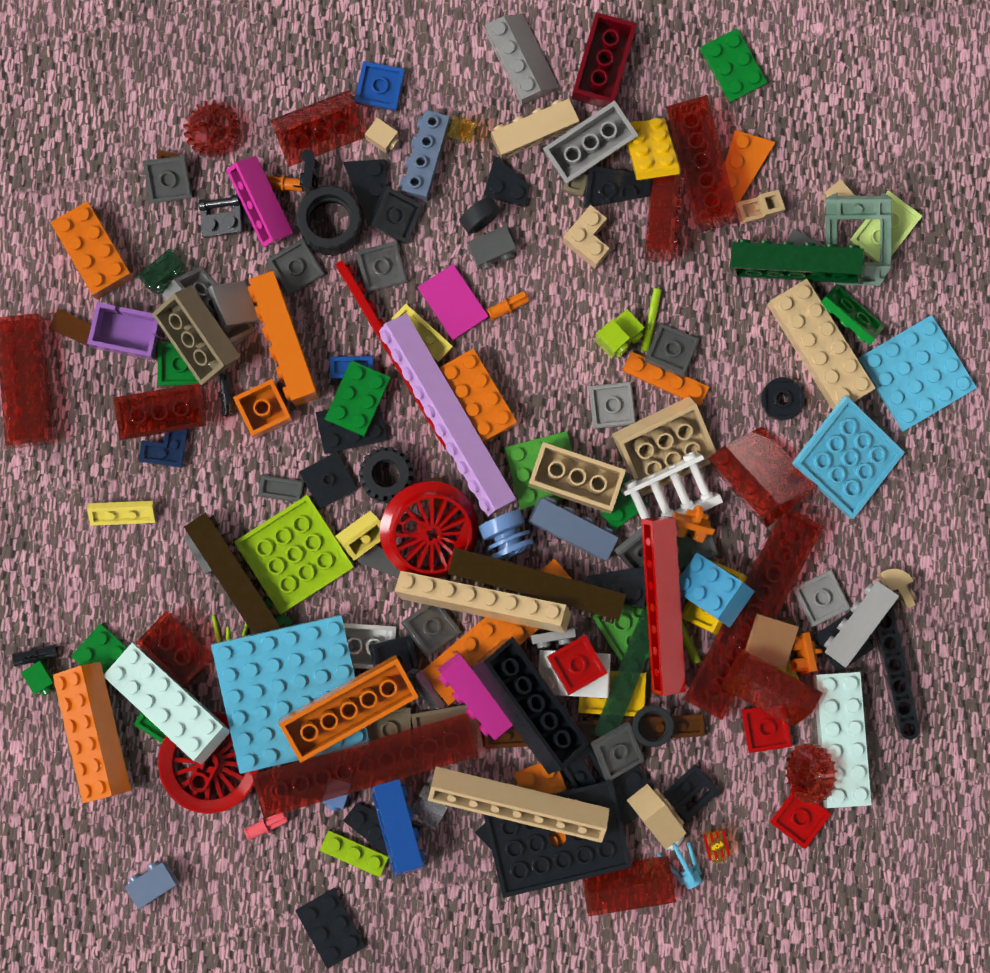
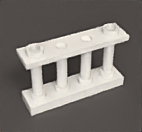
(707, 498)

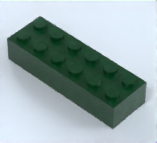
(798, 262)

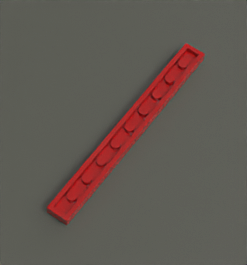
(368, 309)

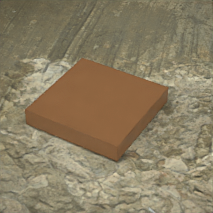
(771, 640)

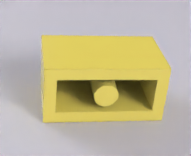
(360, 535)

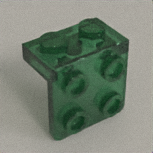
(162, 272)

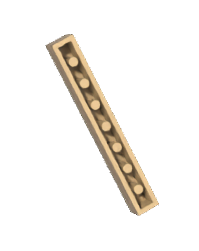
(483, 602)
(518, 804)

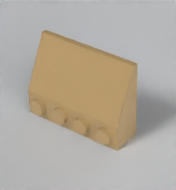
(663, 441)

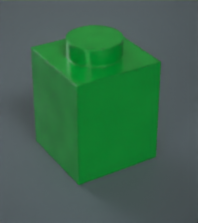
(39, 678)

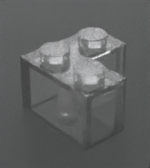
(426, 812)

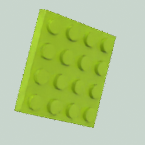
(294, 554)

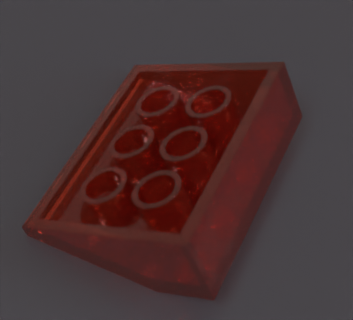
(761, 475)

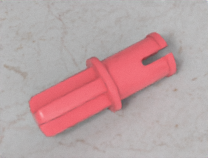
(265, 825)

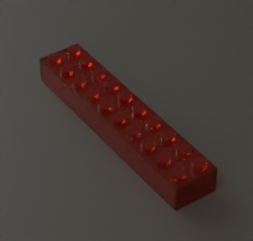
(771, 579)
(365, 765)

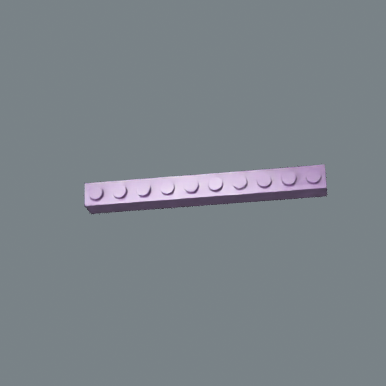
(446, 414)

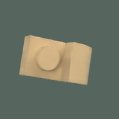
(761, 207)
(897, 580)

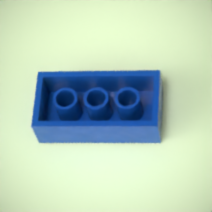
(397, 829)

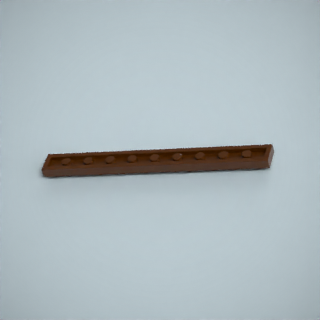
(649, 726)

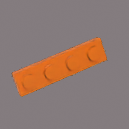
(665, 380)

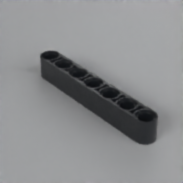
(900, 674)

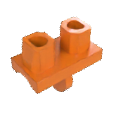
(695, 521)
(806, 654)

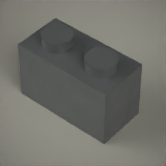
(492, 248)

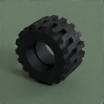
(381, 456)

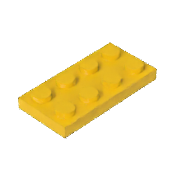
(652, 150)

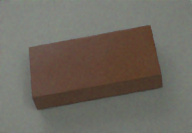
(71, 327)

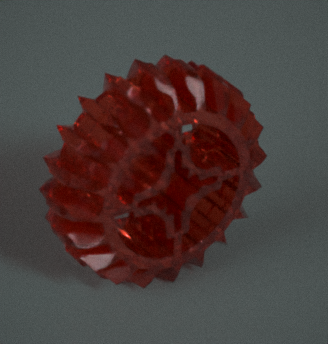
(211, 146)
(811, 773)

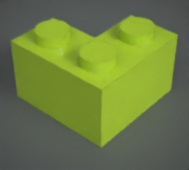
(619, 333)

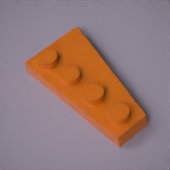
(744, 160)

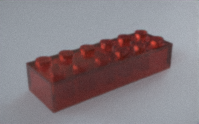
(702, 164)
(24, 382)

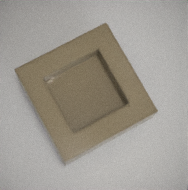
(576, 186)

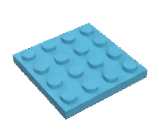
(917, 373)
(848, 457)

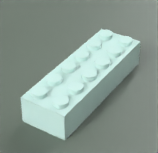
(167, 704)
(843, 734)

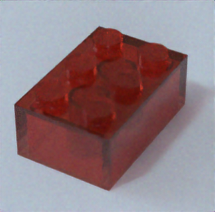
(176, 649)

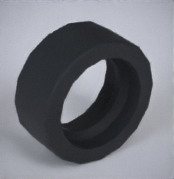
(479, 215)
(668, 730)

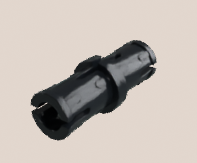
(226, 394)
(20, 658)

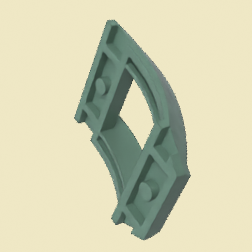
(863, 208)

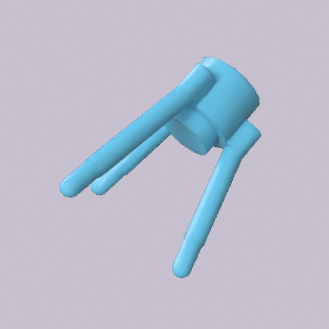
(690, 876)

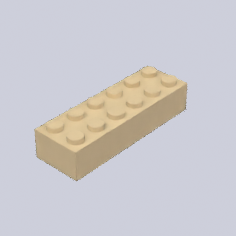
(820, 344)

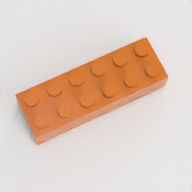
(284, 339)
(347, 708)
(91, 732)

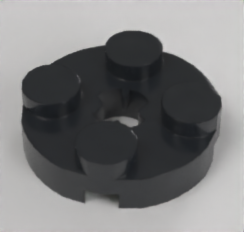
(790, 390)

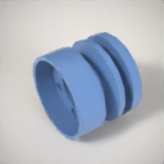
(506, 535)

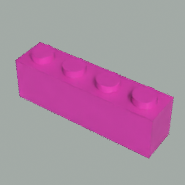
(259, 201)
(474, 694)

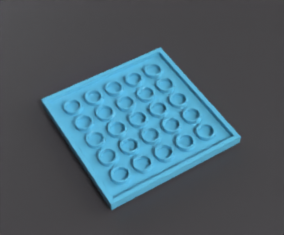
(273, 676)

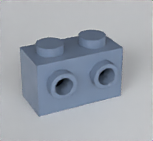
(151, 884)

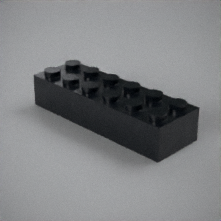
(530, 705)

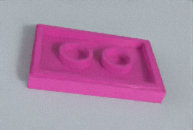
(453, 302)

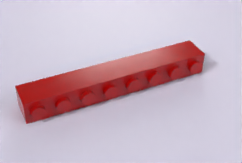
(663, 605)

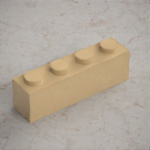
(535, 128)

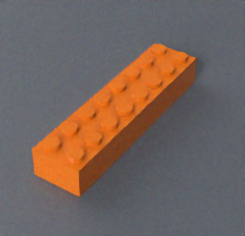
(481, 640)

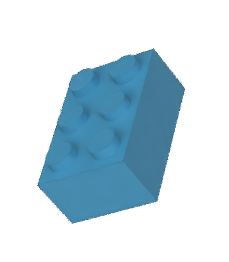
(714, 590)

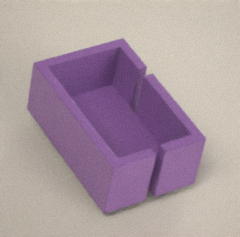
(125, 334)

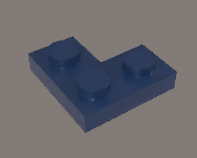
(168, 453)

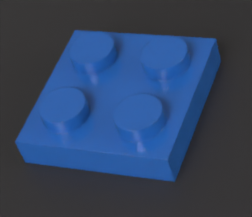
(379, 86)

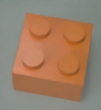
(263, 409)

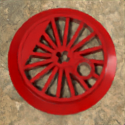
(466, 535)
(190, 801)

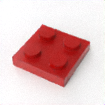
(576, 664)
(764, 731)
(799, 820)

